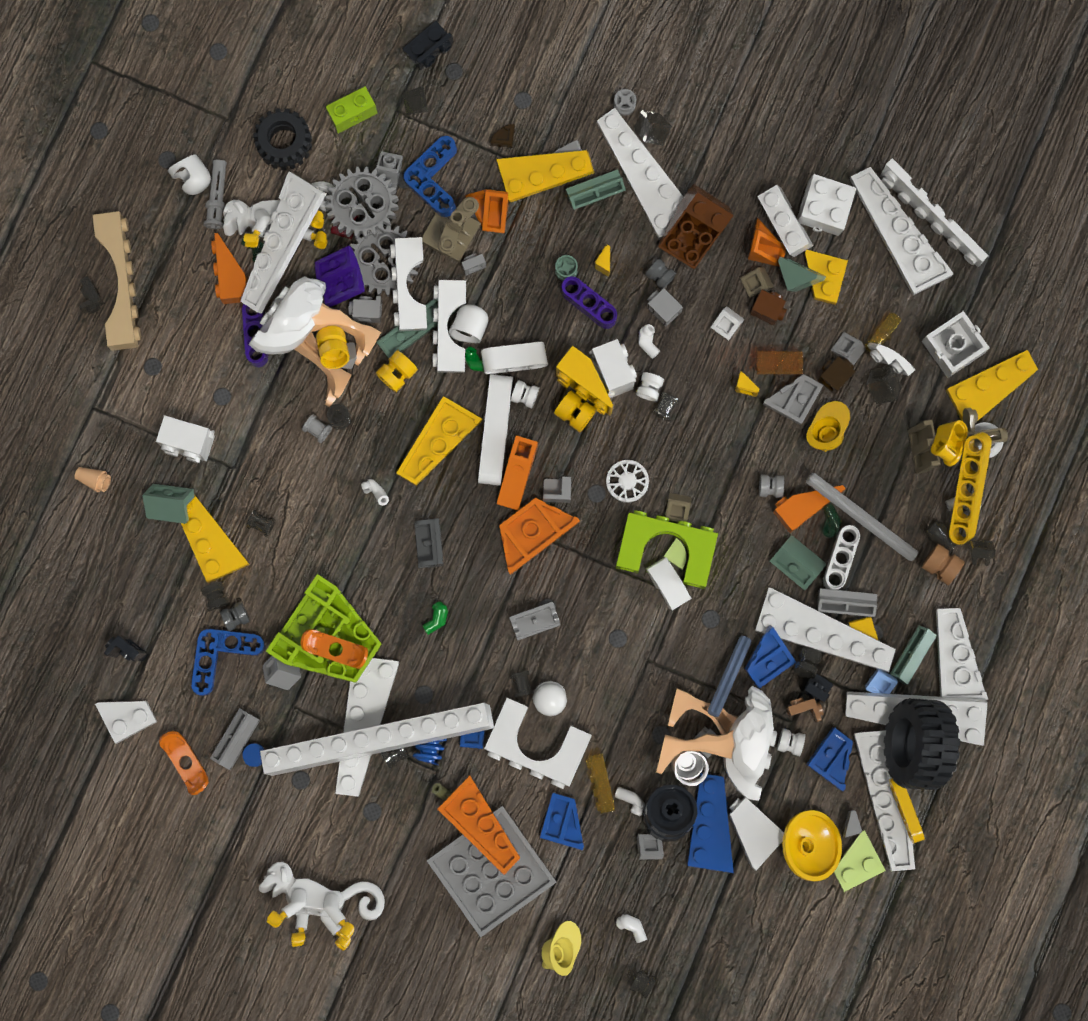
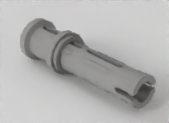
(218, 205)

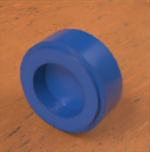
(252, 755)

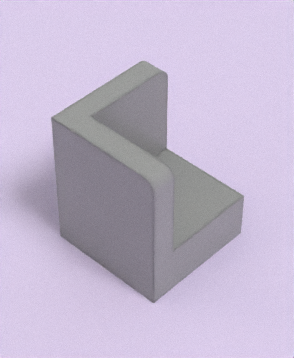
(557, 490)
(280, 674)

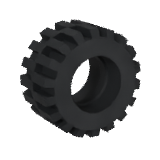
(278, 122)

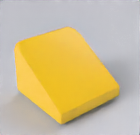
(603, 261)
(746, 386)
(864, 626)

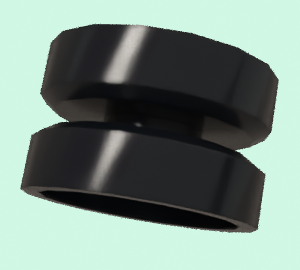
(683, 809)

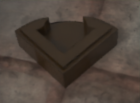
(504, 136)

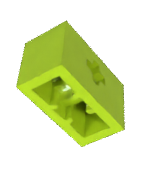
(351, 109)

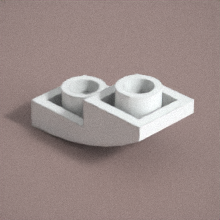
(886, 355)
(668, 583)

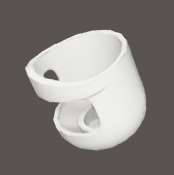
(195, 175)
(469, 320)
(550, 698)
(688, 766)

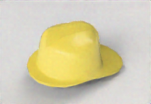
(562, 949)

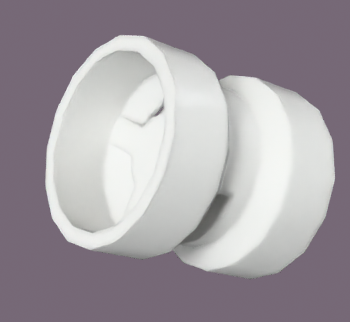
(650, 386)
(529, 397)
(796, 743)

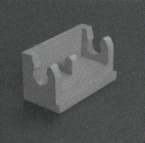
(535, 621)

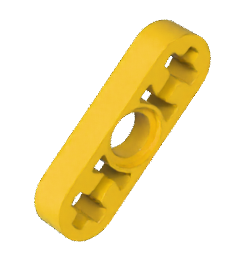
(907, 812)

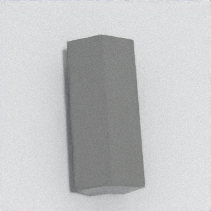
(847, 602)
(235, 739)

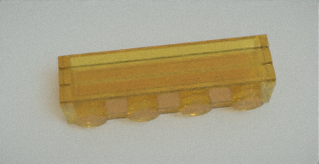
(601, 782)

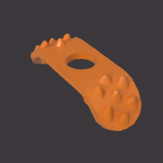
(319, 644)
(177, 747)

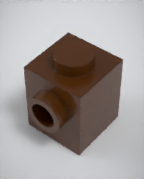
(769, 307)

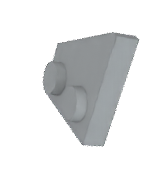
(795, 399)

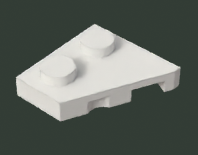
(125, 718)

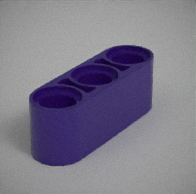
(584, 292)
(249, 324)

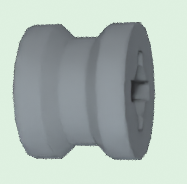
(625, 97)

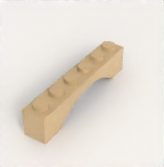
(121, 325)

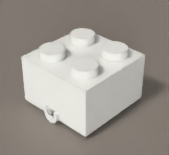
(826, 205)
(955, 344)
(612, 367)
(185, 439)

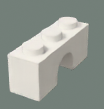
(784, 221)

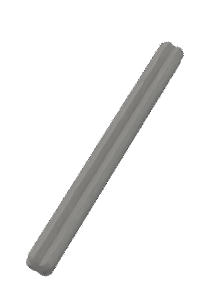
(861, 516)

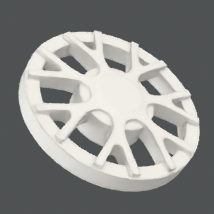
(627, 481)

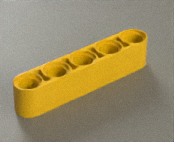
(977, 480)

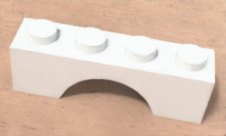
(407, 255)
(450, 296)

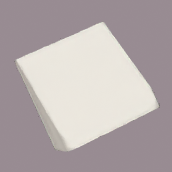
(727, 323)

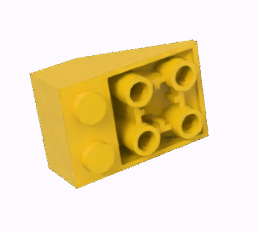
(580, 374)

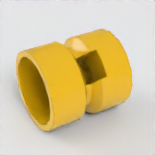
(332, 347)
(402, 365)
(568, 407)

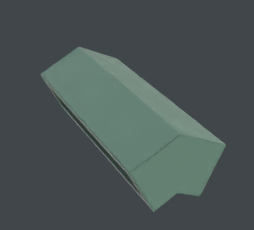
(595, 189)
(913, 654)

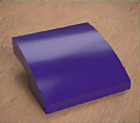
(341, 276)

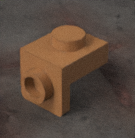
(799, 706)

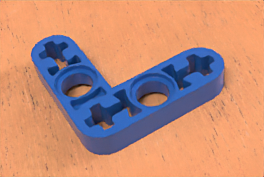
(426, 173)
(219, 646)

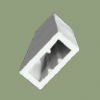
(755, 831)

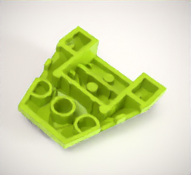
(329, 613)

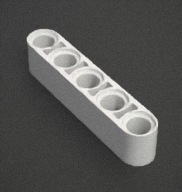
(495, 430)

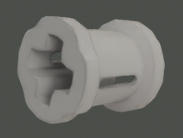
(316, 428)

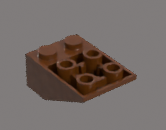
(695, 226)

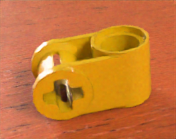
(950, 440)

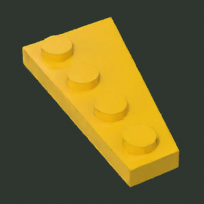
(538, 173)

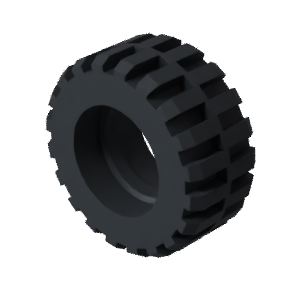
(921, 744)

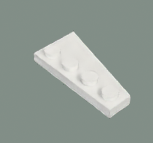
(956, 658)

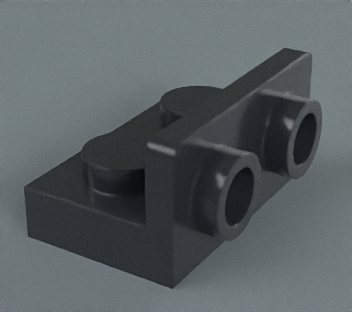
(428, 46)
(126, 647)

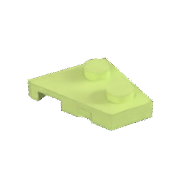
(858, 863)

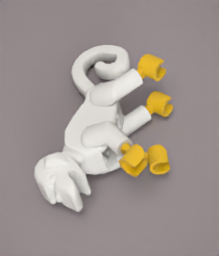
(258, 217)
(311, 898)

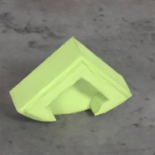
(676, 554)

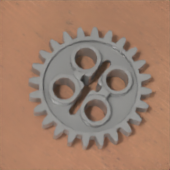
(345, 214)
(370, 269)

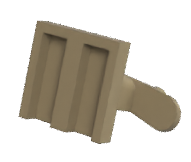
(453, 233)
(923, 436)

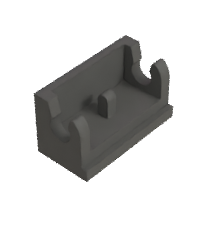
(429, 543)

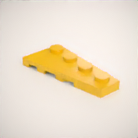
(992, 385)
(438, 438)
(210, 544)

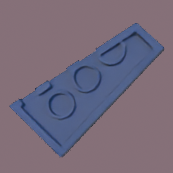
(710, 833)

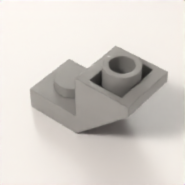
(390, 165)

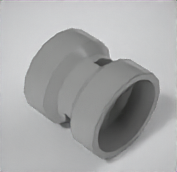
(777, 486)

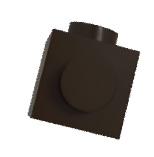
(836, 374)

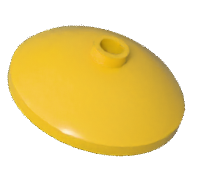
(820, 842)

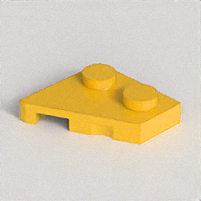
(833, 269)

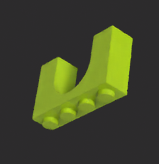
(698, 542)

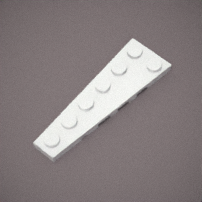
(897, 178)
(648, 180)
(289, 224)
(909, 248)
(815, 630)
(878, 706)
(365, 709)
(890, 823)

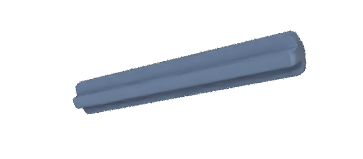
(729, 676)

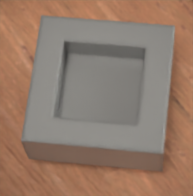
(473, 263)
(649, 847)

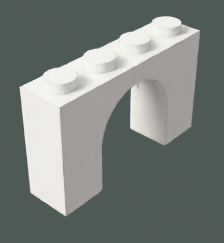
(558, 768)

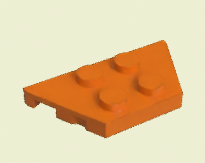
(532, 531)

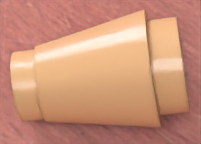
(94, 479)

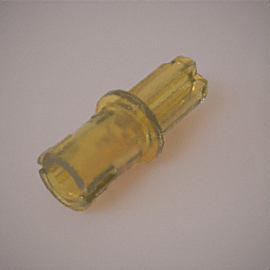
(884, 331)

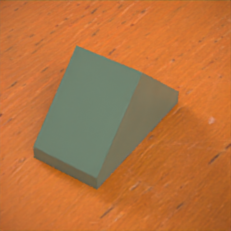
(797, 275)

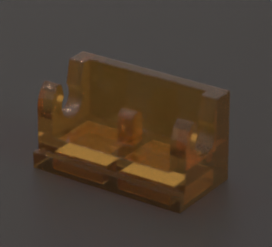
(779, 362)

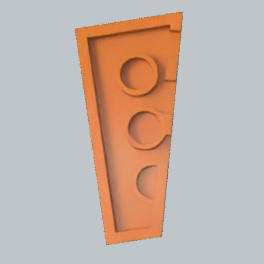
(476, 821)

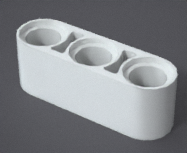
(514, 358)
(846, 548)

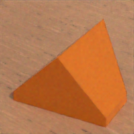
(492, 209)
(765, 246)

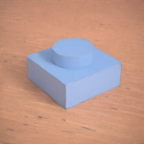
(881, 682)

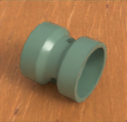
(566, 263)

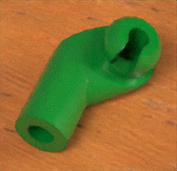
(473, 360)
(439, 618)

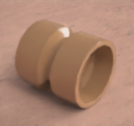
(943, 564)

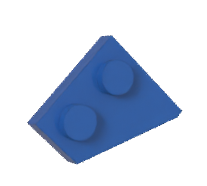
(769, 658)
(832, 758)
(562, 822)

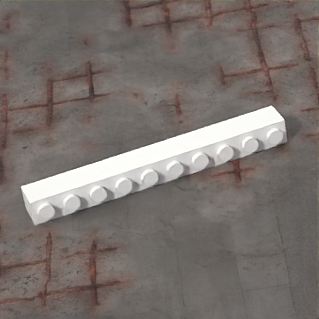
(377, 739)

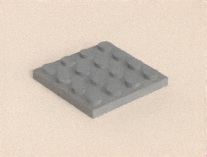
(481, 888)

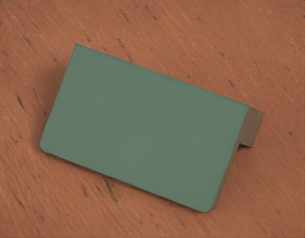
(167, 503)
(798, 562)

